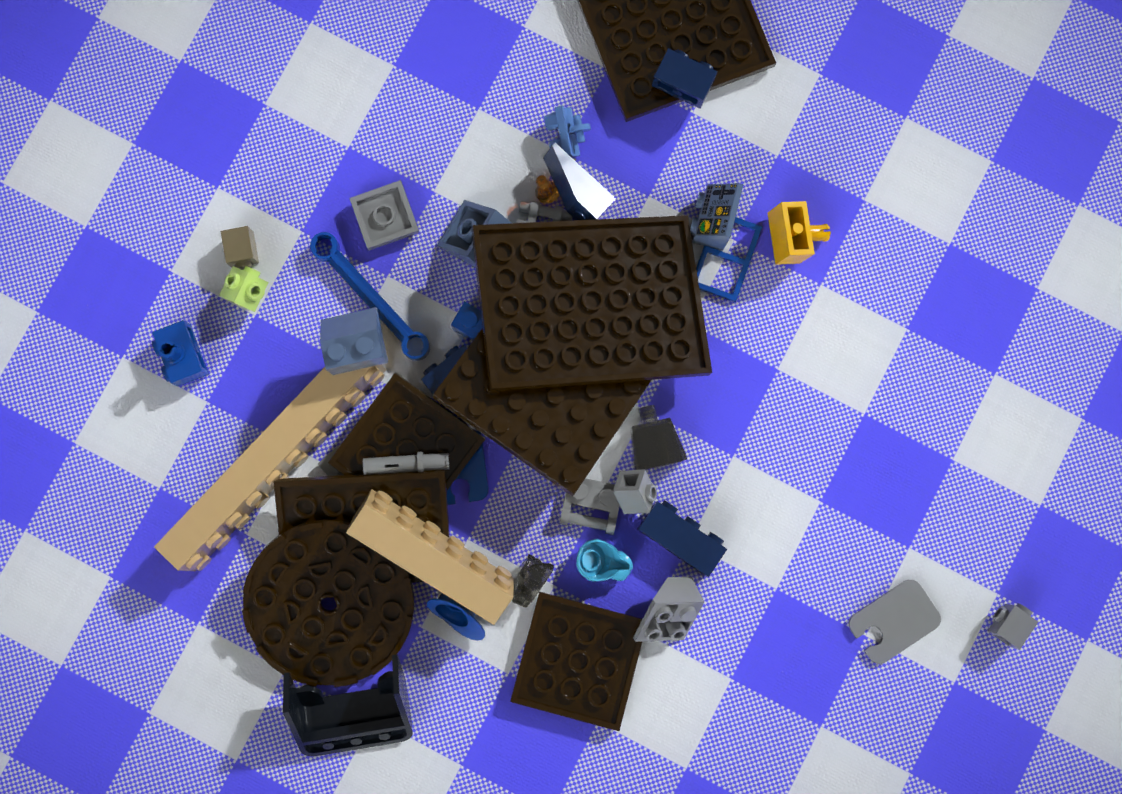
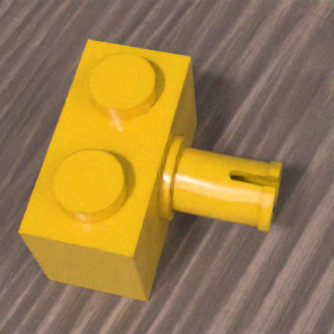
(793, 234)

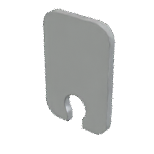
(901, 616)

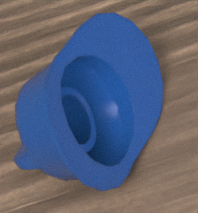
(457, 617)

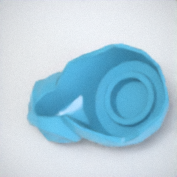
(602, 561)

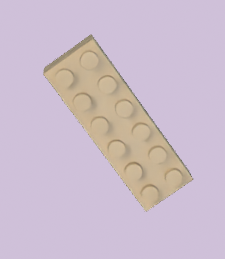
(432, 556)

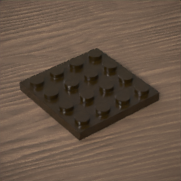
(404, 423)
(578, 661)

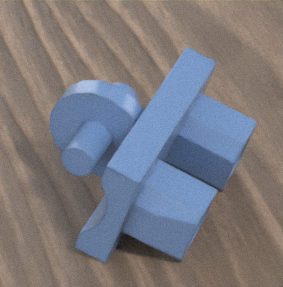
(570, 129)

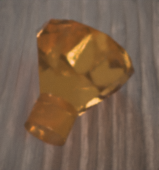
(546, 190)

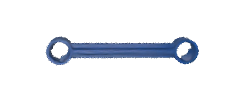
(369, 295)

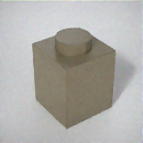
(239, 247)

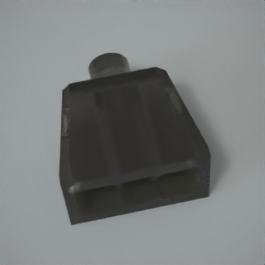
(655, 441)

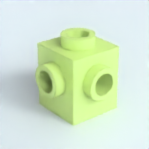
(244, 287)

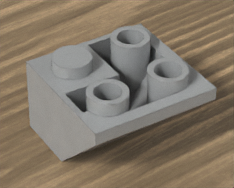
(671, 611)

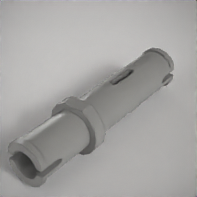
(409, 463)

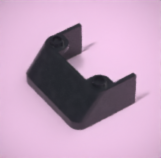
(348, 719)

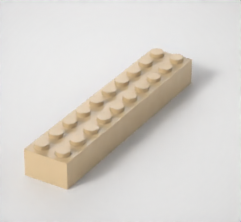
(267, 459)

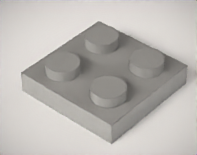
(384, 215)

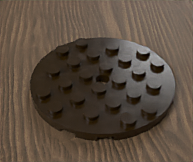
(320, 644)

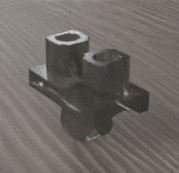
(530, 580)

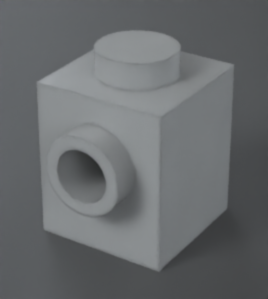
(634, 491)
(1013, 625)

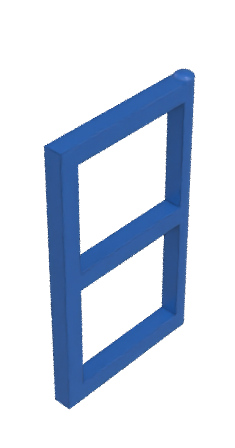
(744, 262)

